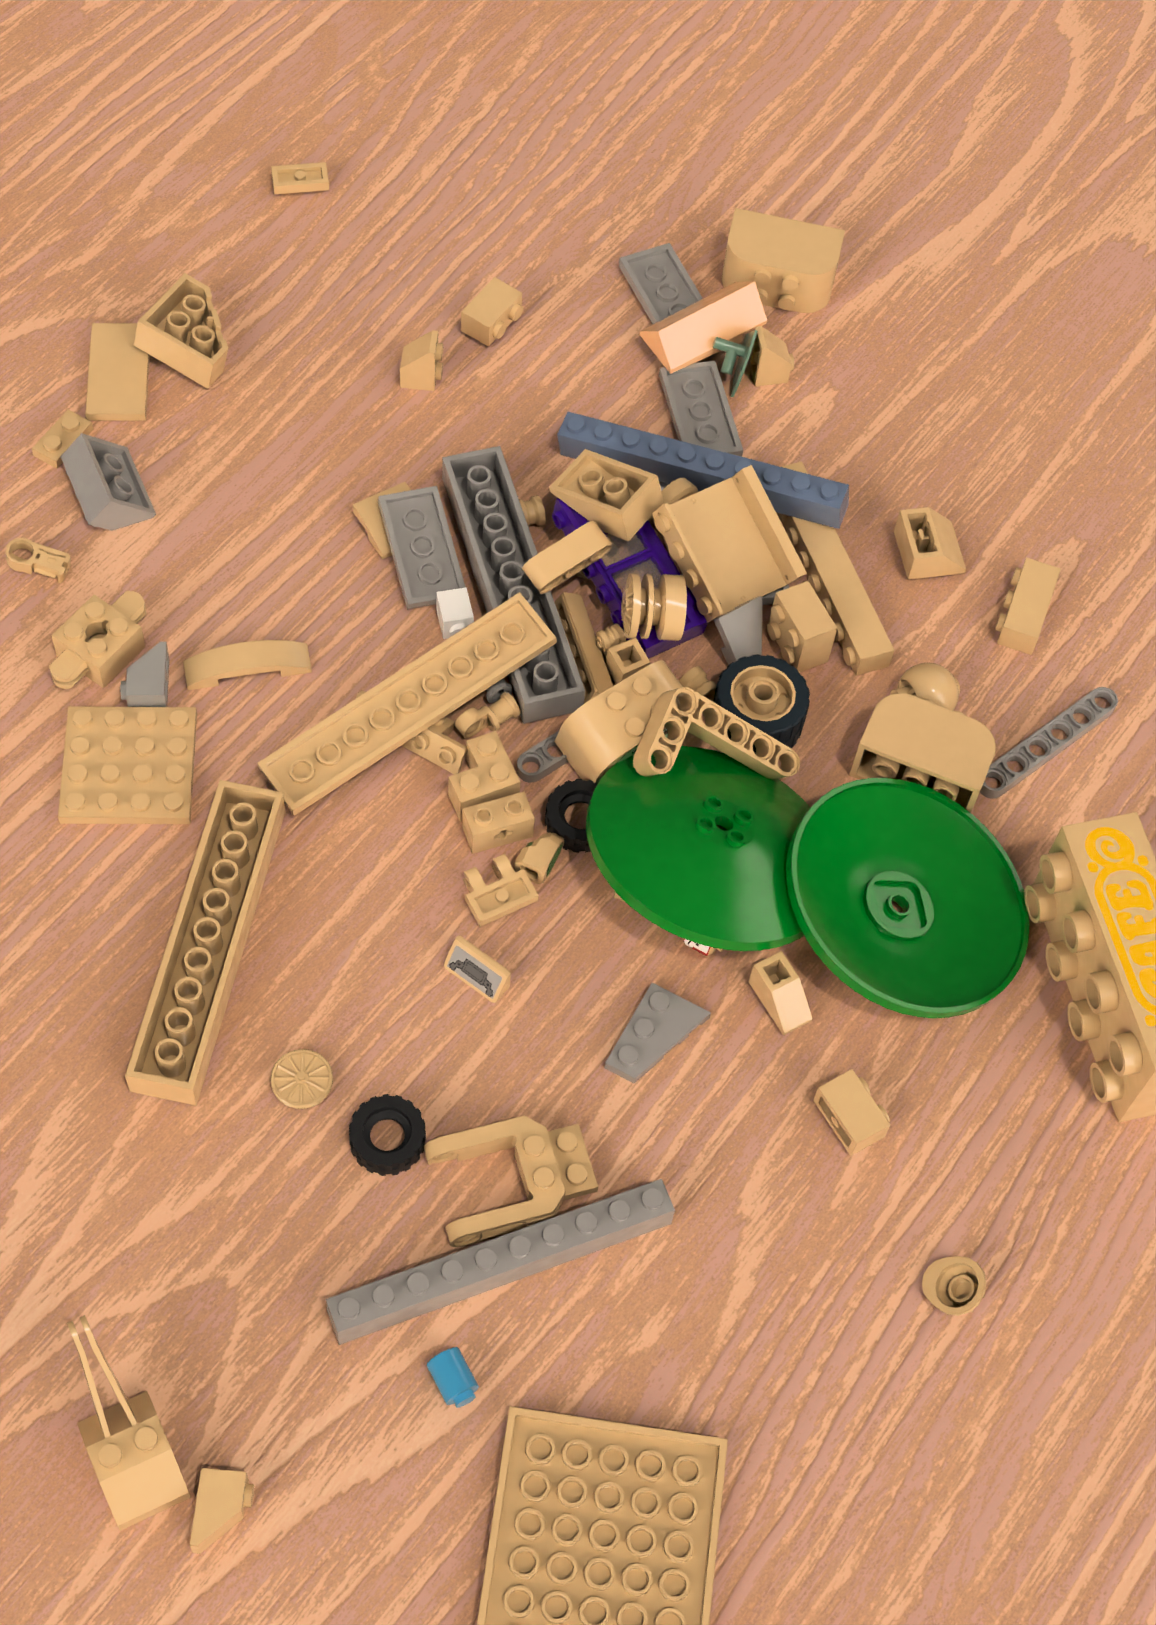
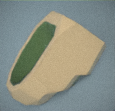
(540, 857)

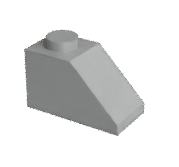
(148, 679)

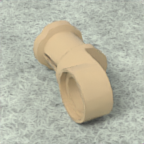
(493, 716)

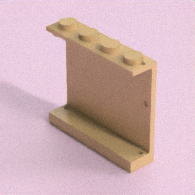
(729, 544)

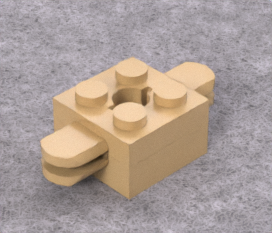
(113, 645)

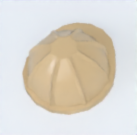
(954, 1285)

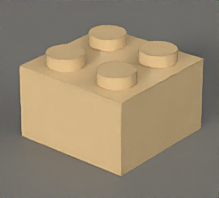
(801, 627)

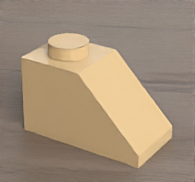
(770, 359)
(219, 1505)

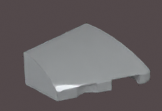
(741, 630)

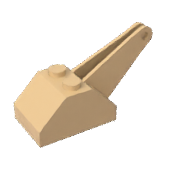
(128, 1448)

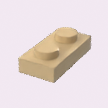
(300, 178)
(60, 438)

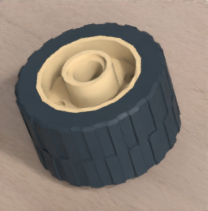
(766, 695)

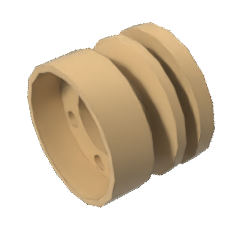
(658, 607)

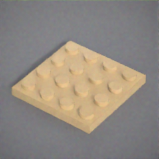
(128, 765)

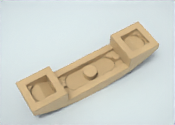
(246, 659)

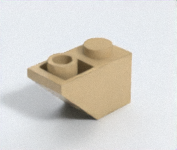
(420, 363)
(781, 992)

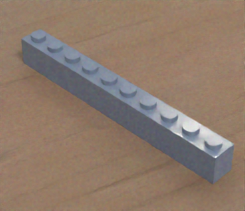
(670, 459)

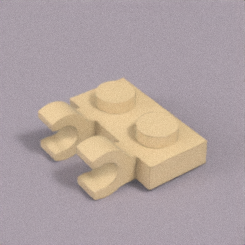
(500, 897)

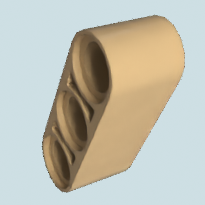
(567, 557)

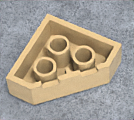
(185, 332)

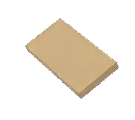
(116, 374)

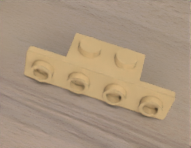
(437, 746)

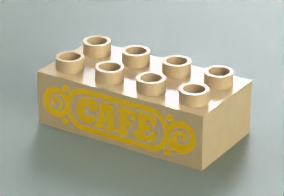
(1101, 924)

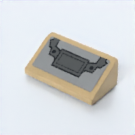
(477, 969)

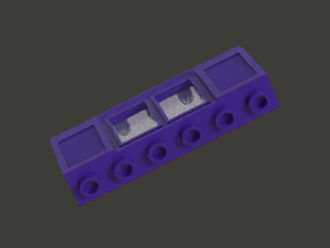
(640, 555)

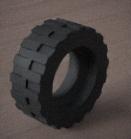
(558, 801)
(381, 1109)

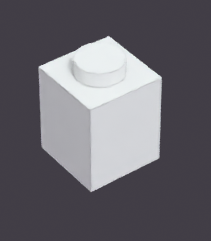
(453, 611)

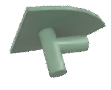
(732, 351)

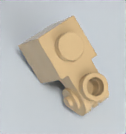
(622, 656)

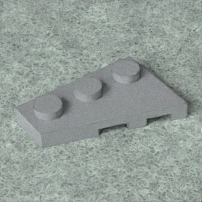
(653, 1030)

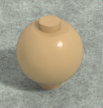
(931, 683)

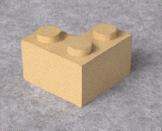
(489, 774)

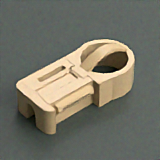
(43, 561)

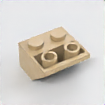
(927, 544)

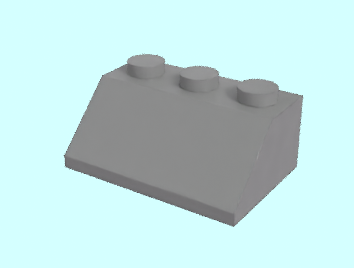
(106, 483)

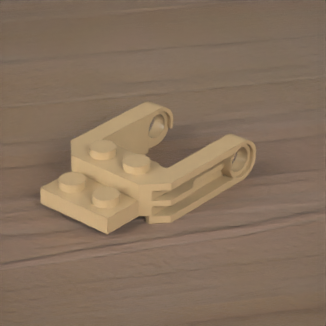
(550, 1163)

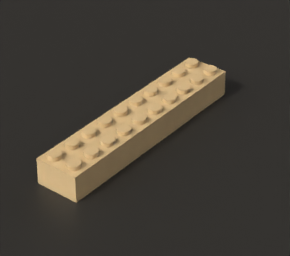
(206, 944)

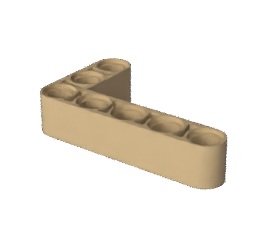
(712, 732)

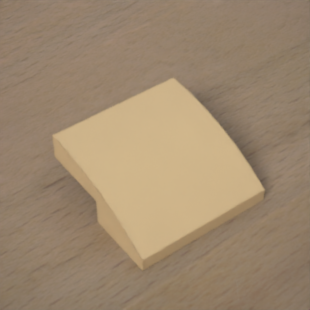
(370, 517)

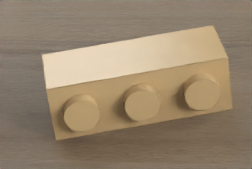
(1027, 605)

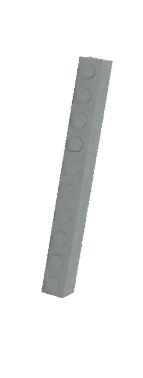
(499, 1261)

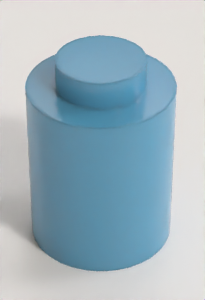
(453, 1377)

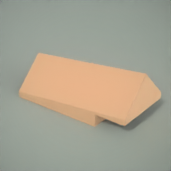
(692, 331)

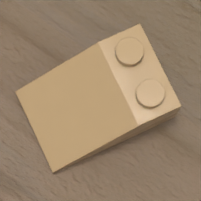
(609, 493)

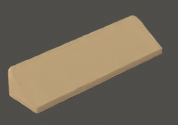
(583, 644)

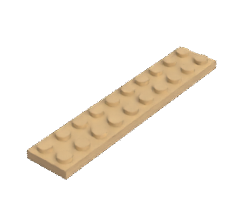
(406, 703)

